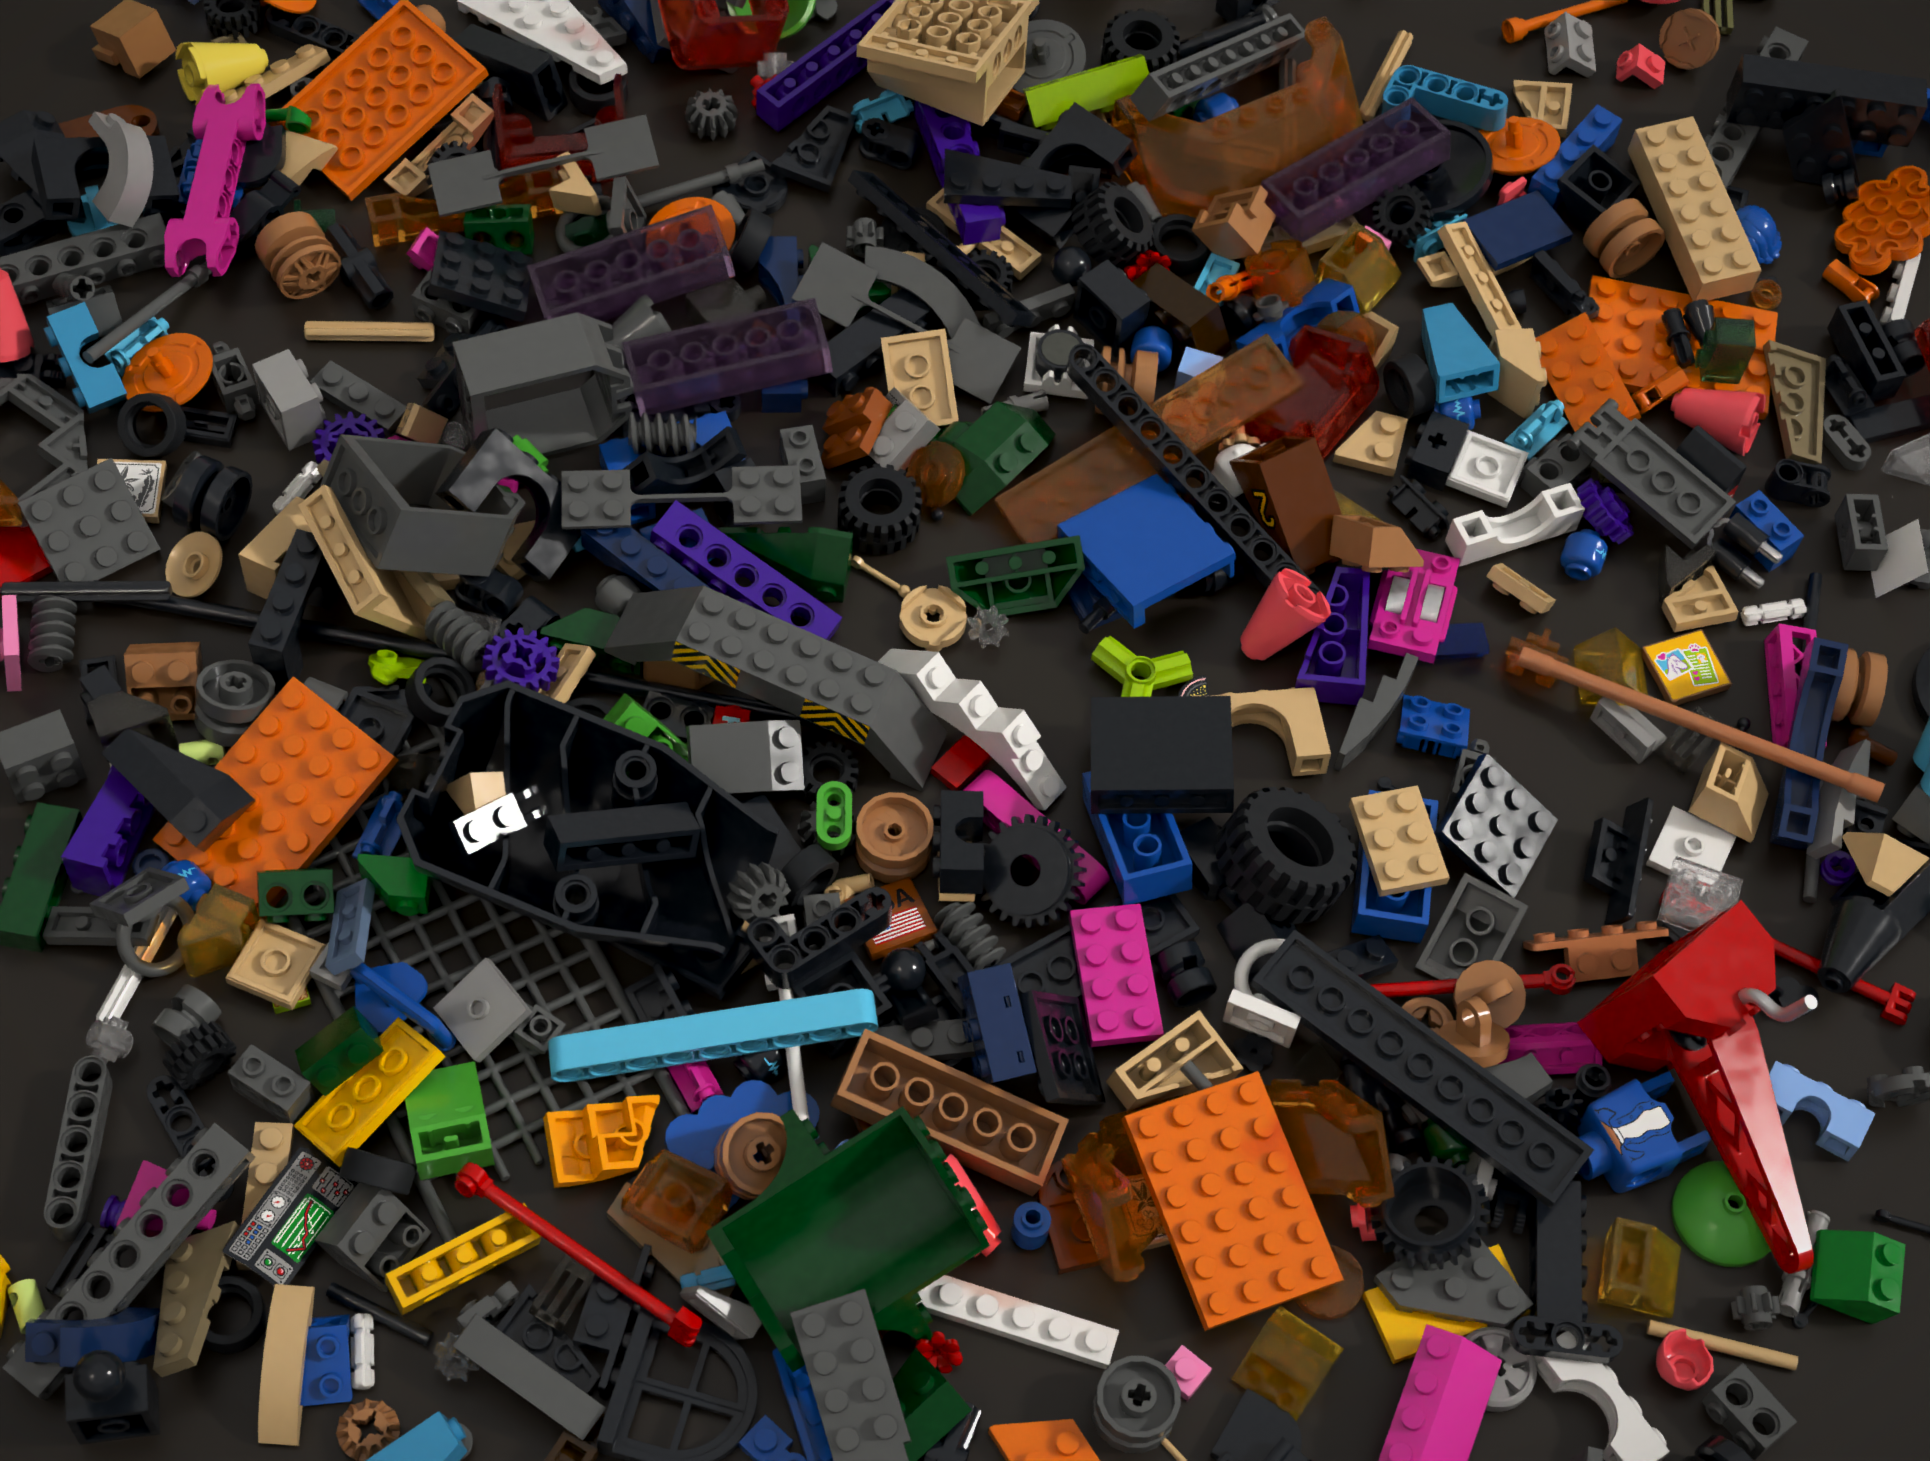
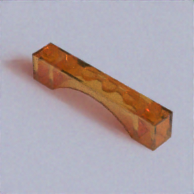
(401, 217)

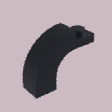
(687, 472)

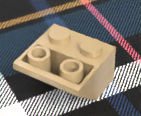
(1520, 370)
(1731, 793)

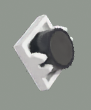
(1048, 362)

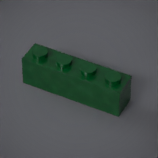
(36, 876)

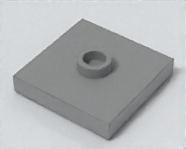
(482, 1010)

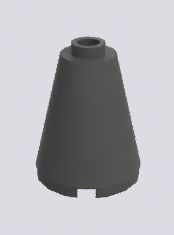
(637, 323)

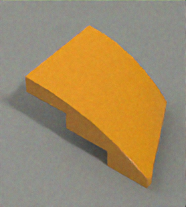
(598, 1140)

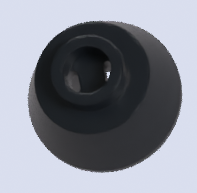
(1239, 313)

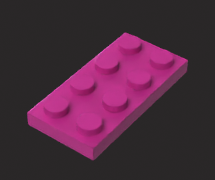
(1115, 975)

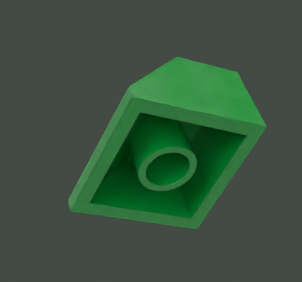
(1858, 1273)

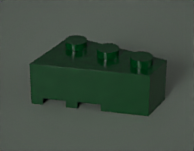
(927, 1403)

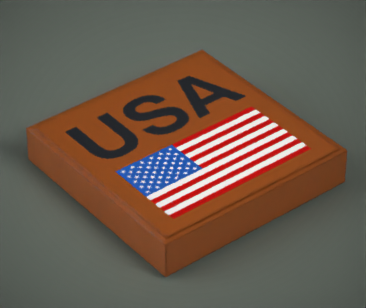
(909, 921)

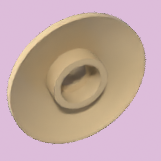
(194, 564)

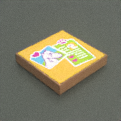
(1685, 668)

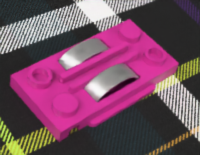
(1415, 608)

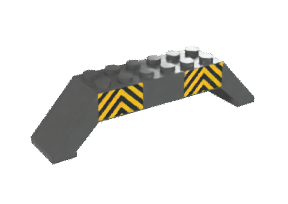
(785, 670)

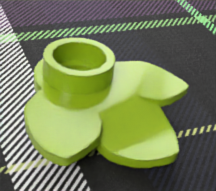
(388, 667)

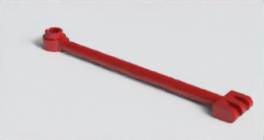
(1547, 980)
(1895, 1002)
(683, 1324)

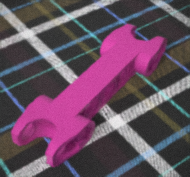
(206, 221)

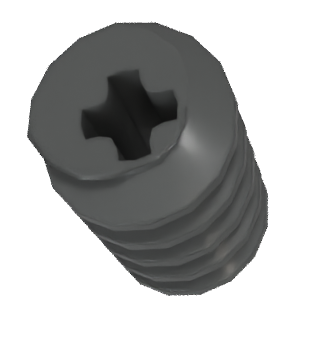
(662, 434)
(51, 633)
(458, 635)
(969, 938)

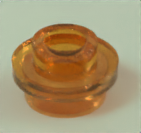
(1766, 294)

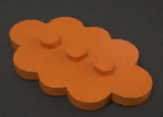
(1886, 221)

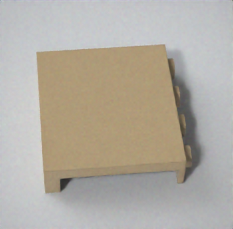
(371, 592)

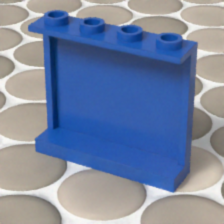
(1146, 546)

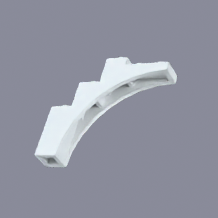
(968, 706)

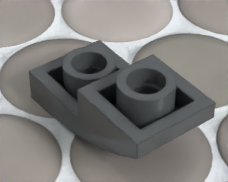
(537, 1029)

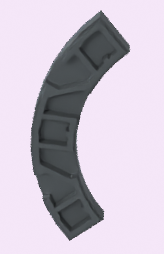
(924, 282)

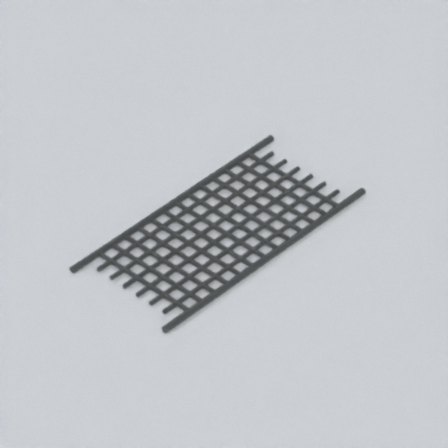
(592, 951)

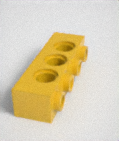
(459, 1261)

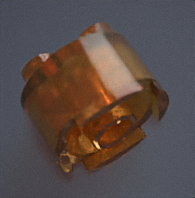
(1281, 271)

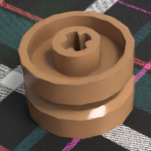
(1624, 238)
(1861, 688)
(893, 837)
(736, 1149)

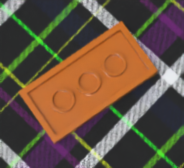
(1582, 371)

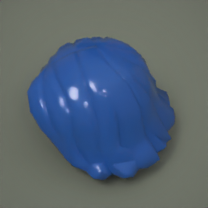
(1760, 232)

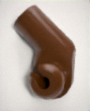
(1877, 750)

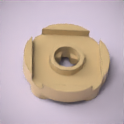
(929, 634)

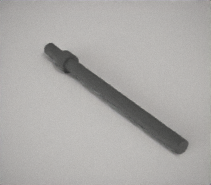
(732, 174)
(193, 278)

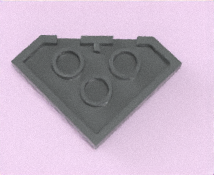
(1471, 1291)

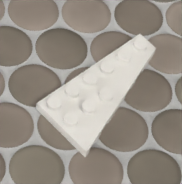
(555, 29)

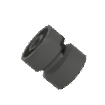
(188, 1010)

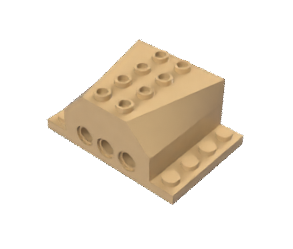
(950, 52)

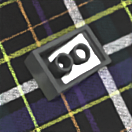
(749, 756)
(1472, 929)

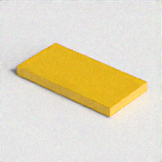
(371, 1094)
(1403, 1330)

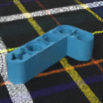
(1447, 97)

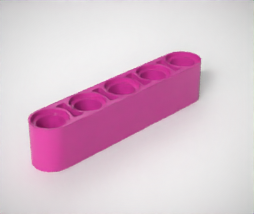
(1004, 802)

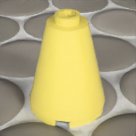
(217, 64)

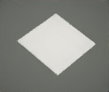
(1903, 560)

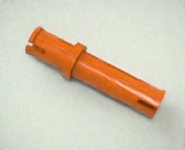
(1224, 282)

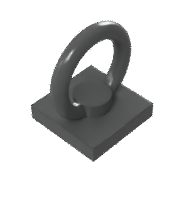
(622, 216)
(139, 901)

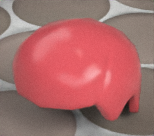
(1684, 1361)

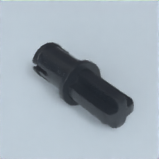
(1678, 337)

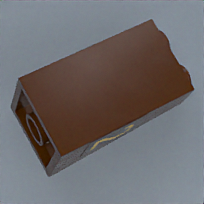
(1291, 497)

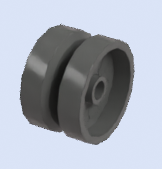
(231, 699)
(1139, 1382)

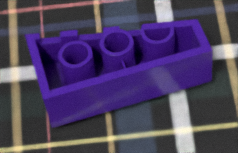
(1339, 645)
(107, 836)

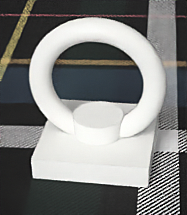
(1256, 1012)

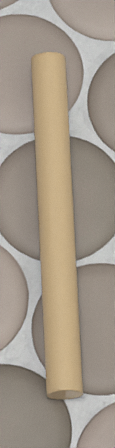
(1729, 1346)

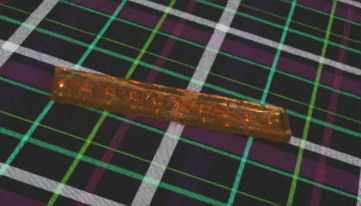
(1108, 464)

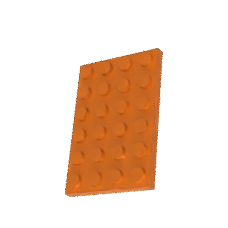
(385, 94)
(1636, 336)
(307, 779)
(1231, 1200)

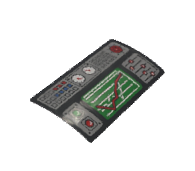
(289, 1217)

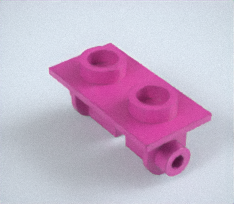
(695, 1083)

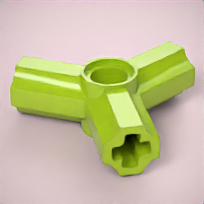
(1124, 665)

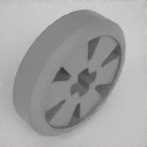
(1517, 1370)

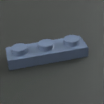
(350, 927)

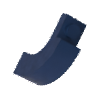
(127, 1334)

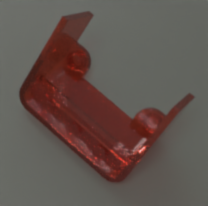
(708, 41)
(520, 146)

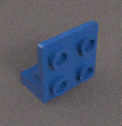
(327, 1362)

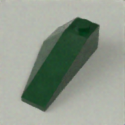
(811, 560)

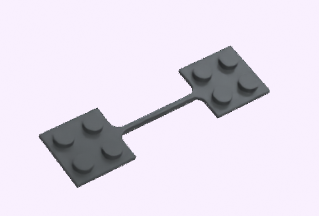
(474, 182)
(842, 287)
(605, 499)

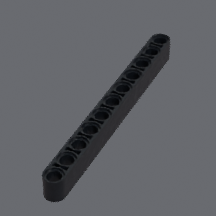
(1187, 467)

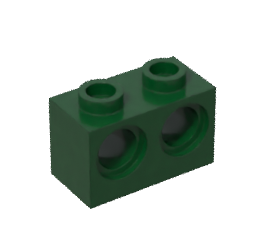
(498, 223)
(295, 883)

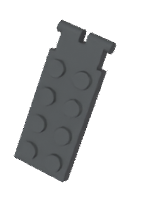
(1652, 474)
(852, 1380)

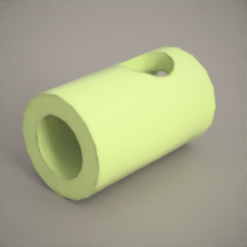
(203, 751)
(25, 1301)

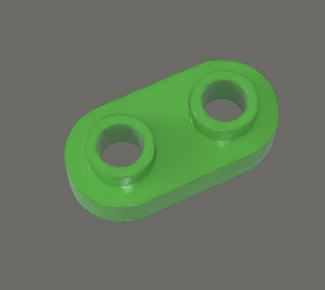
(834, 818)

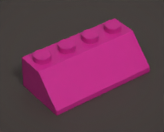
(1442, 1400)

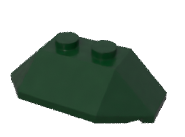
(998, 450)
(1018, 576)

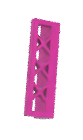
(1782, 676)
(1556, 1046)

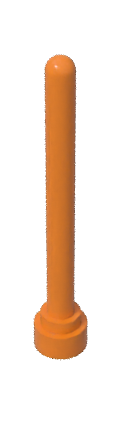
(1515, 28)

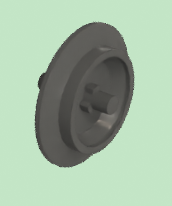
(1051, 53)

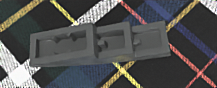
(1372, 716)
(529, 1376)

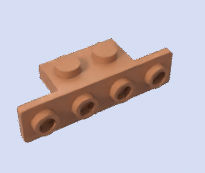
(1601, 953)

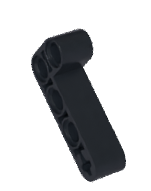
(866, 913)

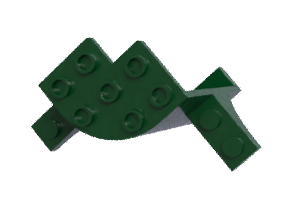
(851, 1220)

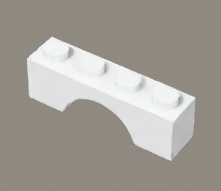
(1547, 516)
(1629, 1432)

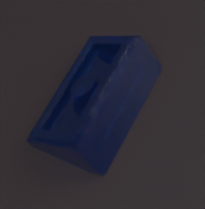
(1464, 641)

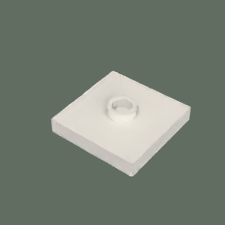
(1487, 468)
(1692, 840)

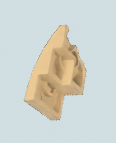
(302, 156)

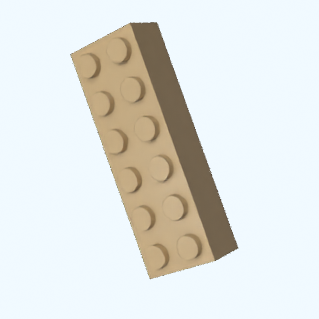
(1694, 209)

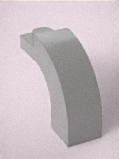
(129, 170)

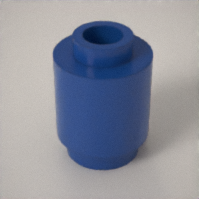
(1030, 1225)

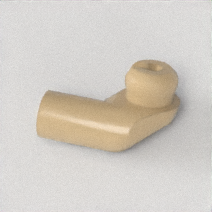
(850, 886)

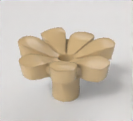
(1238, 437)

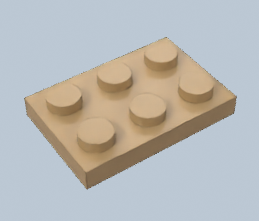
(922, 372)
(1398, 841)

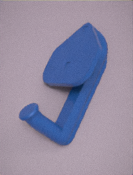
(395, 992)

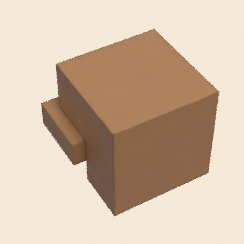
(132, 37)
(1235, 223)

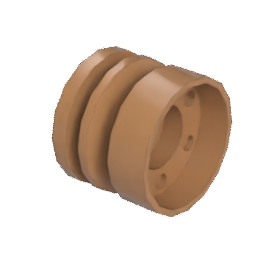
(297, 255)
(1139, 375)

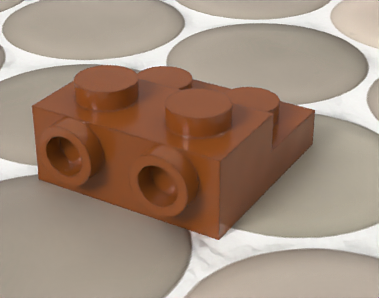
(853, 426)

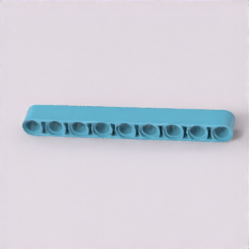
(712, 1035)

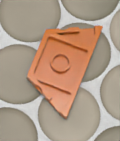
(1042, 1441)

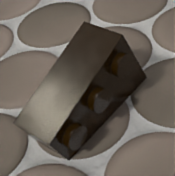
(1184, 312)

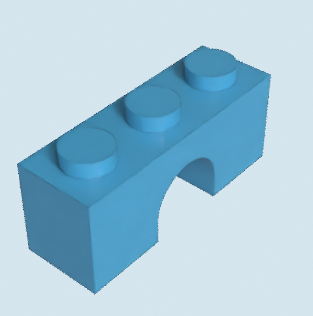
(94, 386)

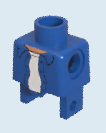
(1634, 1136)

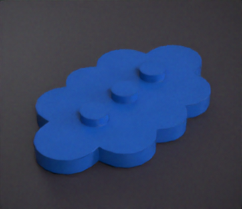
(697, 1135)

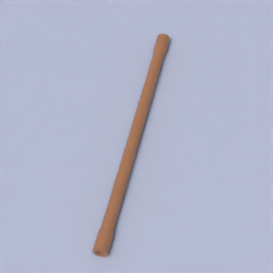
(1852, 782)

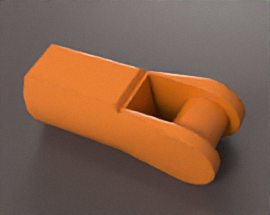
(1850, 283)
(1664, 387)

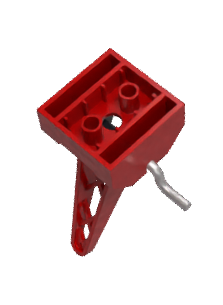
(1696, 1015)

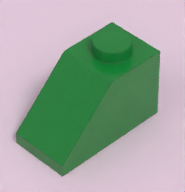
(397, 883)

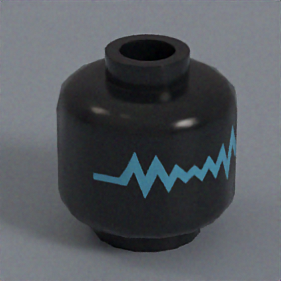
(761, 1065)

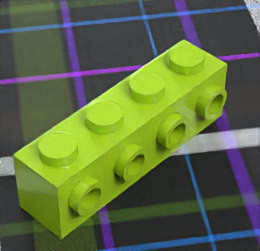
(1089, 88)

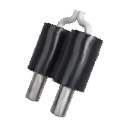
(1749, 538)

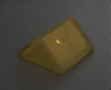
(1612, 658)

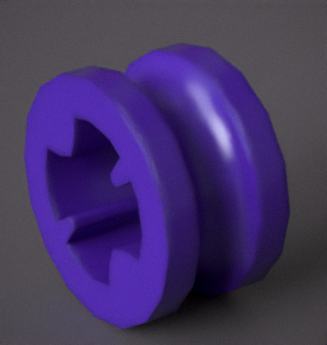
(1841, 876)
(111, 1212)

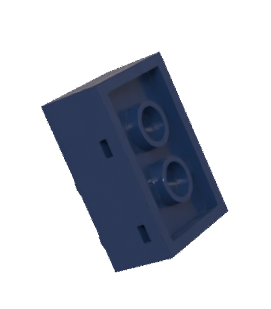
(995, 1024)

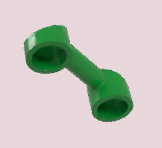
(295, 119)

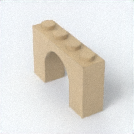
(1294, 717)

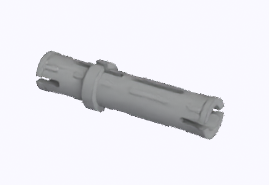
(1797, 1283)

